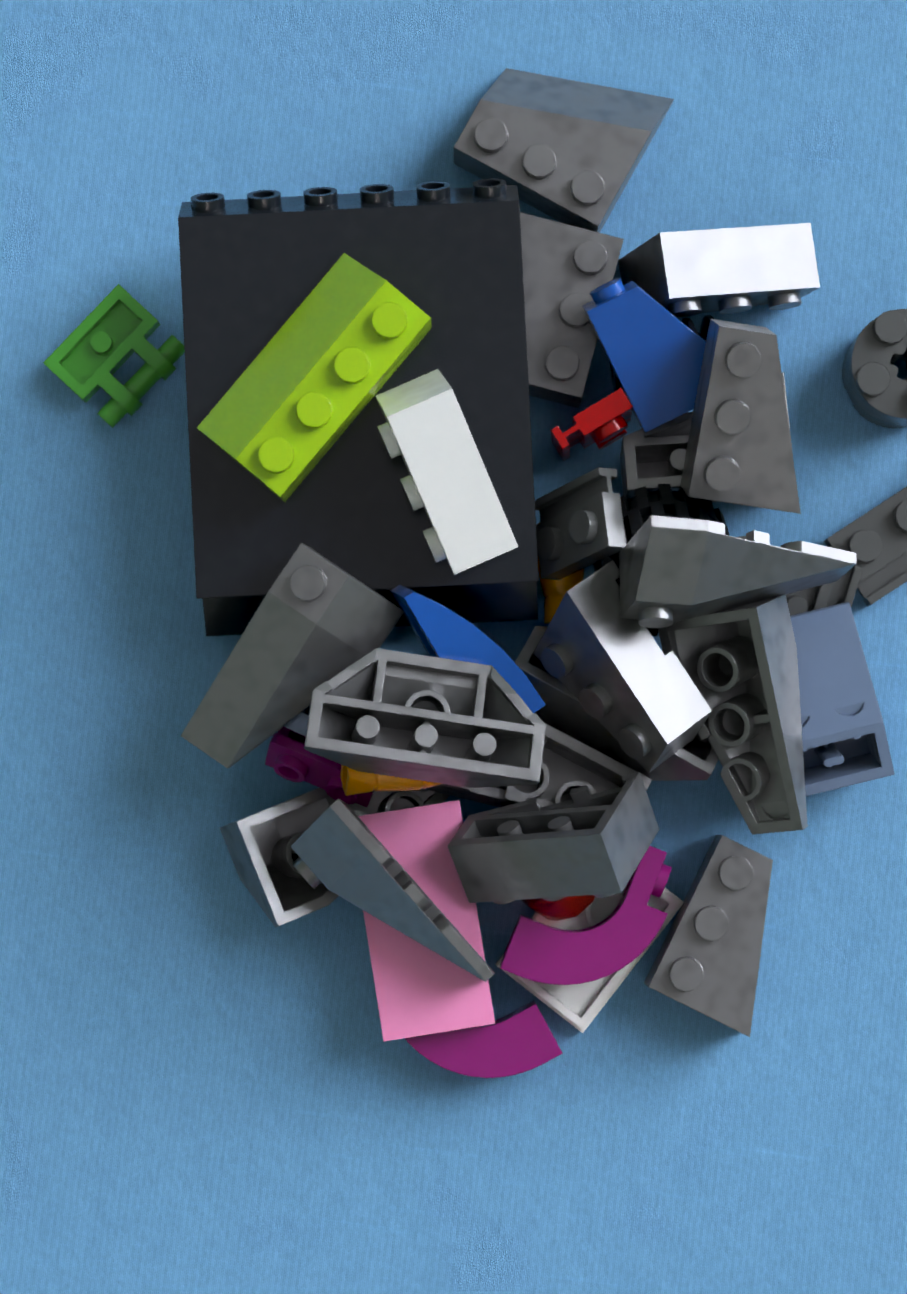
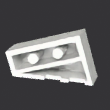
(444, 472)

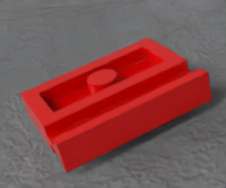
(598, 424)

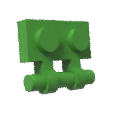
(104, 344)

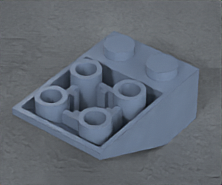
(838, 703)

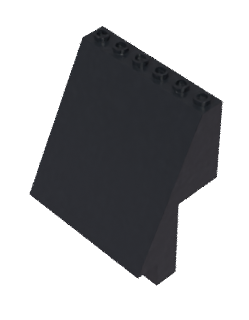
(244, 278)

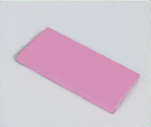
(414, 985)

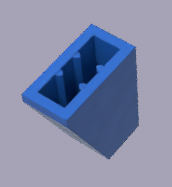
(648, 350)

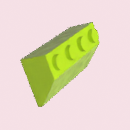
(316, 375)

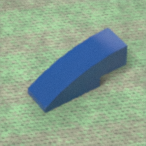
(455, 638)

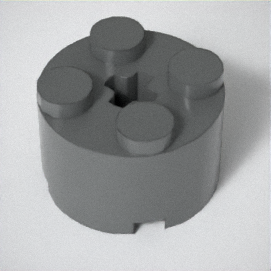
(870, 371)

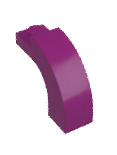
(597, 951)
(494, 1050)

